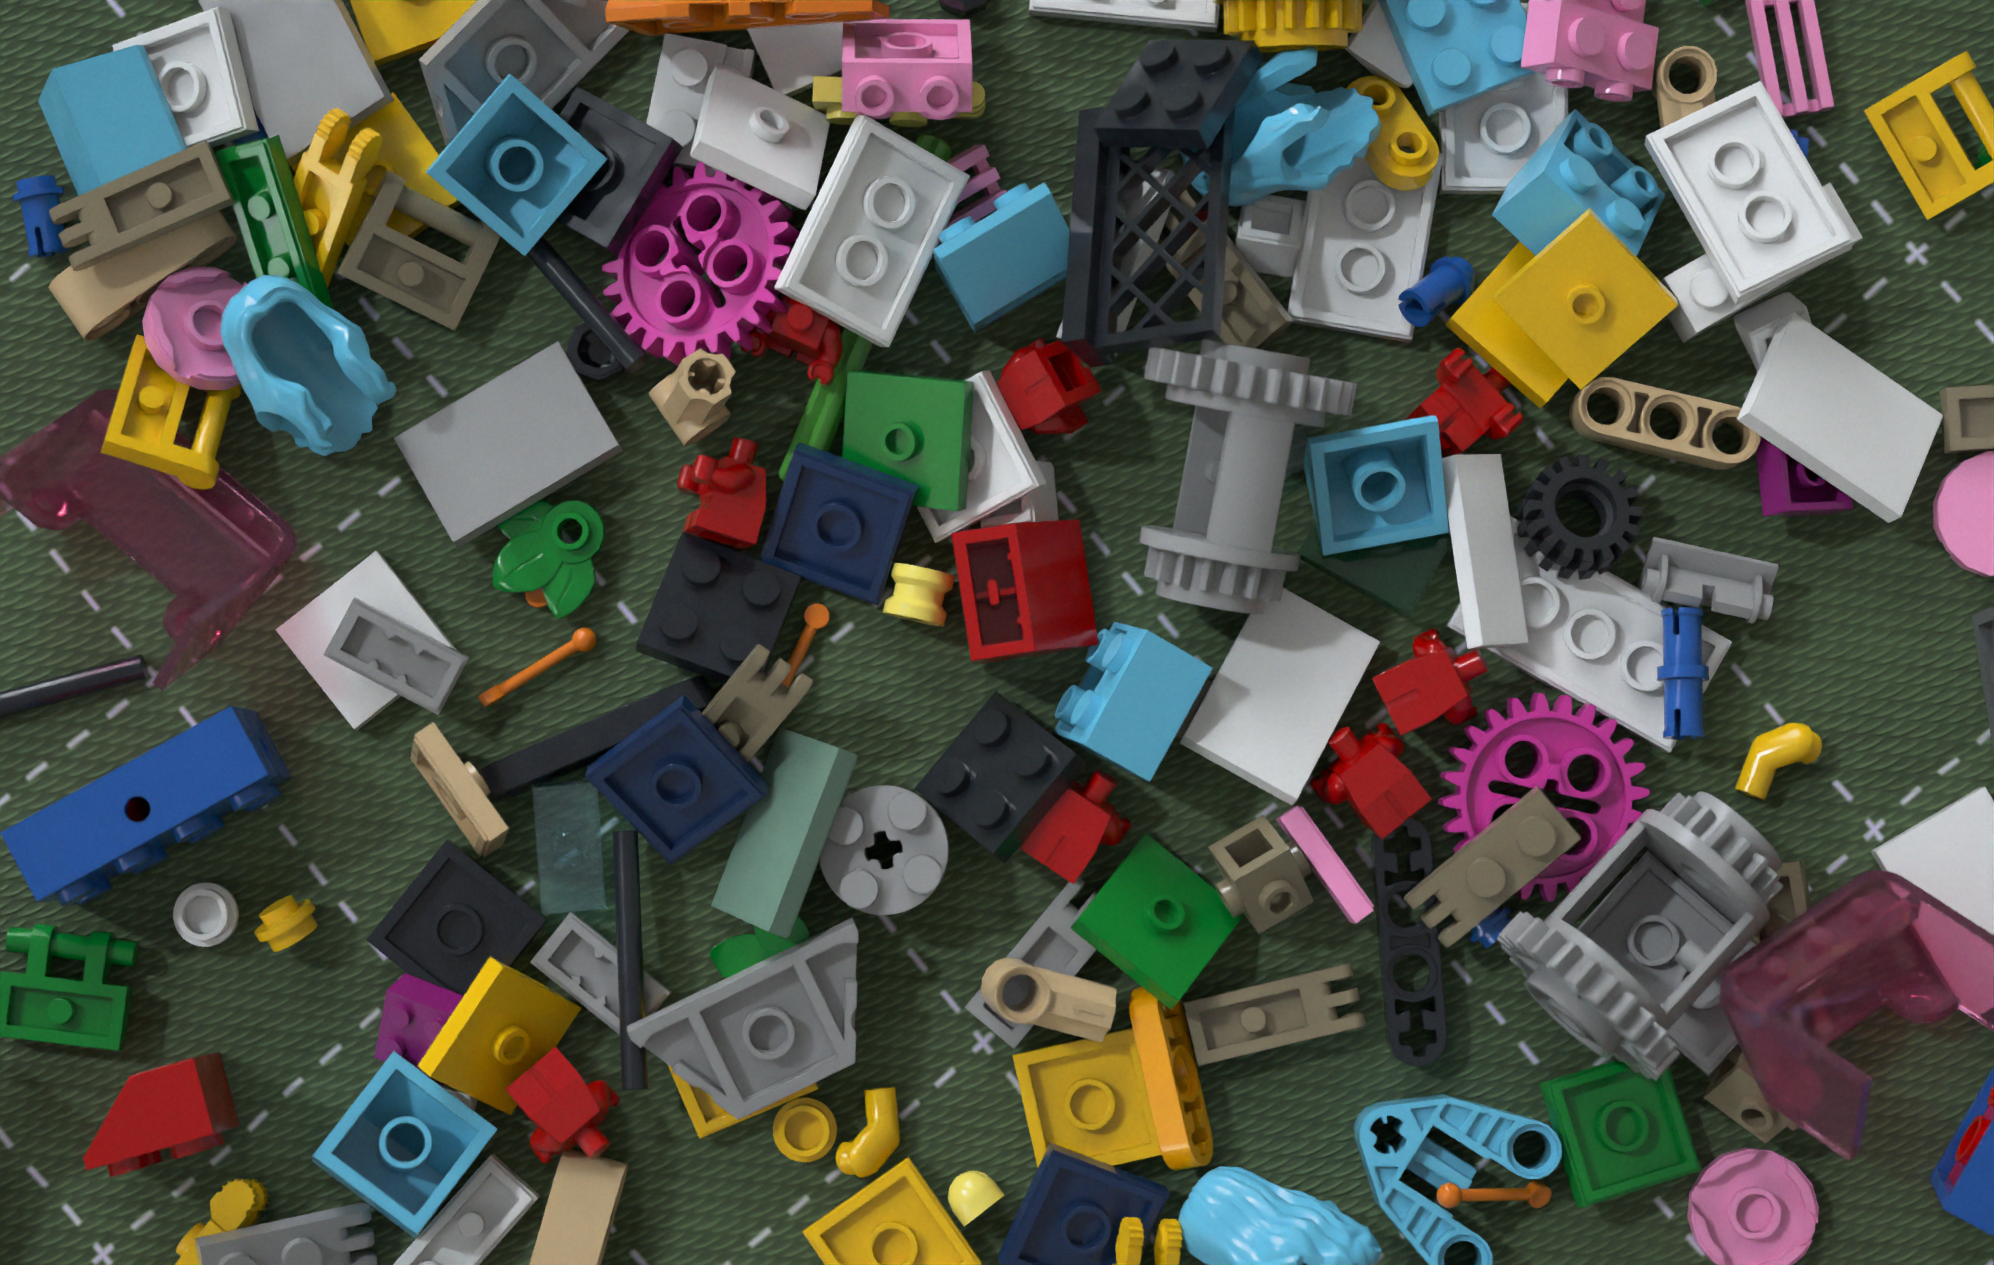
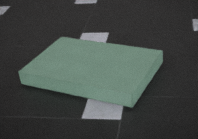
(784, 832)

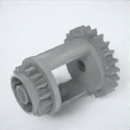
(1234, 471)
(1594, 994)

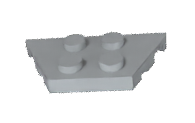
(536, 41)
(764, 1026)

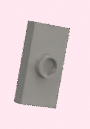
(396, 656)
(587, 969)

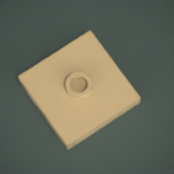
(459, 790)

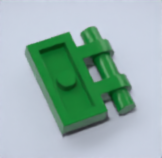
(61, 1008)

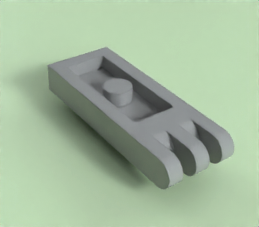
(1047, 945)
(298, 1240)

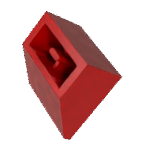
(1024, 590)
(162, 1108)

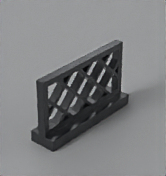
(1100, 242)

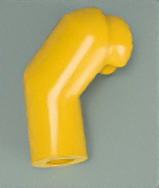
(1775, 750)
(877, 1140)

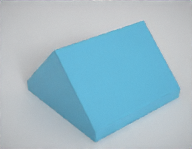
(109, 117)
(516, 165)
(1377, 485)

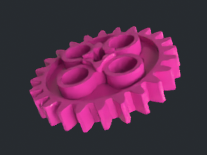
(653, 296)
(1555, 741)

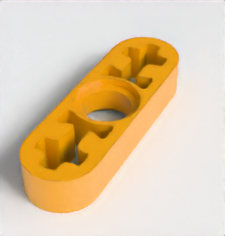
(1171, 1081)

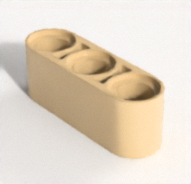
(121, 286)
(1632, 427)
(579, 1210)

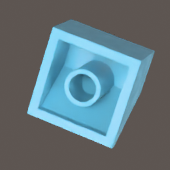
(404, 1144)

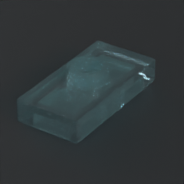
(568, 847)

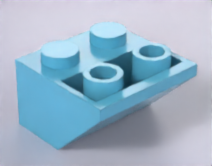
(1568, 176)
(1004, 256)
(1131, 699)

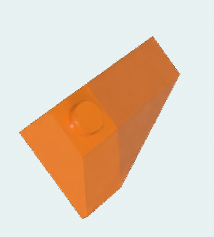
(703, 16)

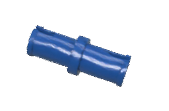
(1683, 673)

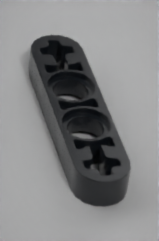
(585, 742)
(1399, 941)

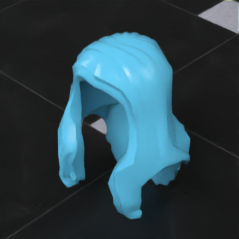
(1291, 134)
(302, 365)
(1250, 1221)

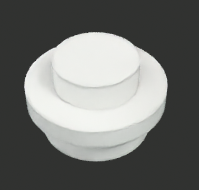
(205, 914)

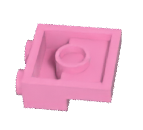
(1591, 45)
(907, 67)

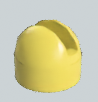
(972, 1194)

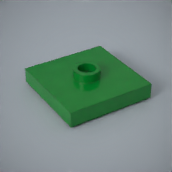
(912, 431)
(1156, 921)
(1618, 1130)

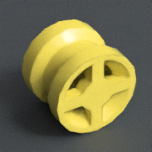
(918, 594)

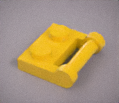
(1924, 142)
(149, 416)

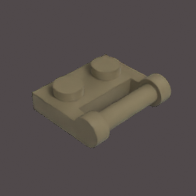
(410, 270)

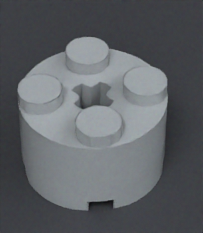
(915, 871)

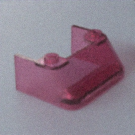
(204, 545)
(1832, 969)

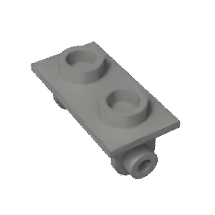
(1708, 578)

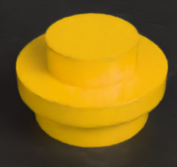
(286, 922)
(804, 1129)

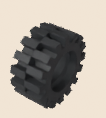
(1597, 489)

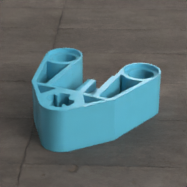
(1476, 1126)

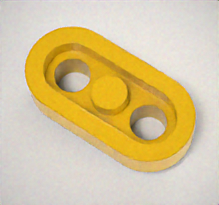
(1399, 128)

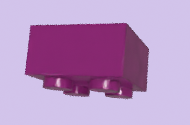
(1792, 488)
(413, 1018)

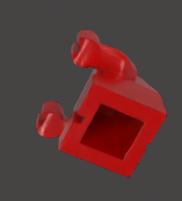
(801, 332)
(1047, 387)
(1468, 405)
(730, 496)
(1430, 684)
(1371, 779)
(1076, 826)
(562, 1107)

